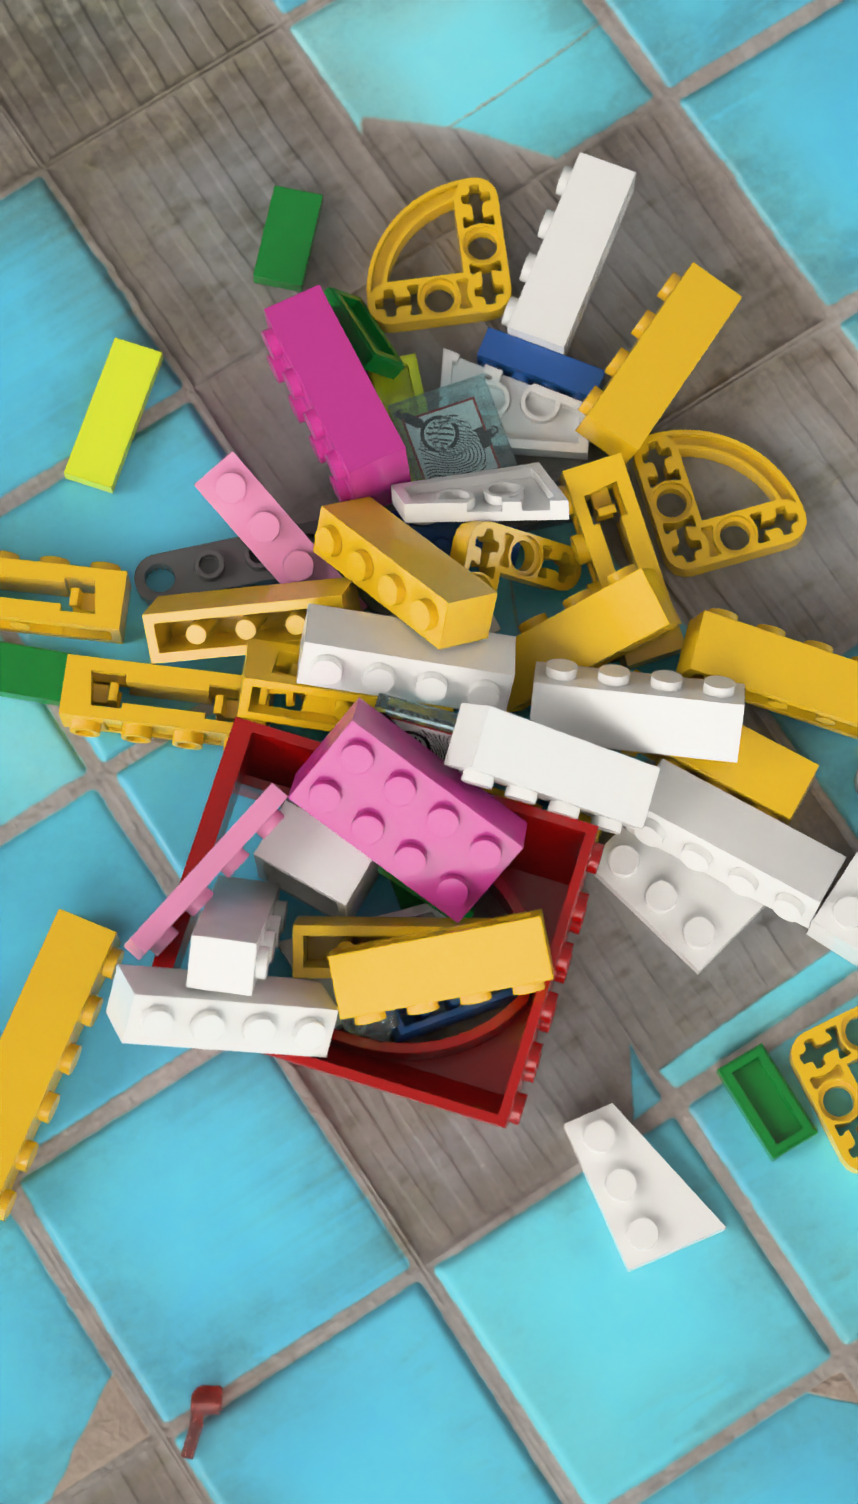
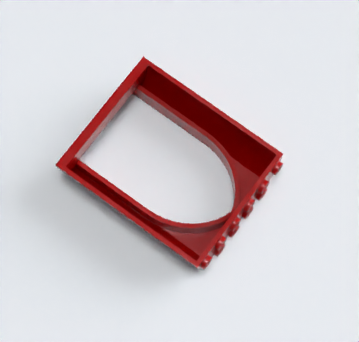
(466, 1073)

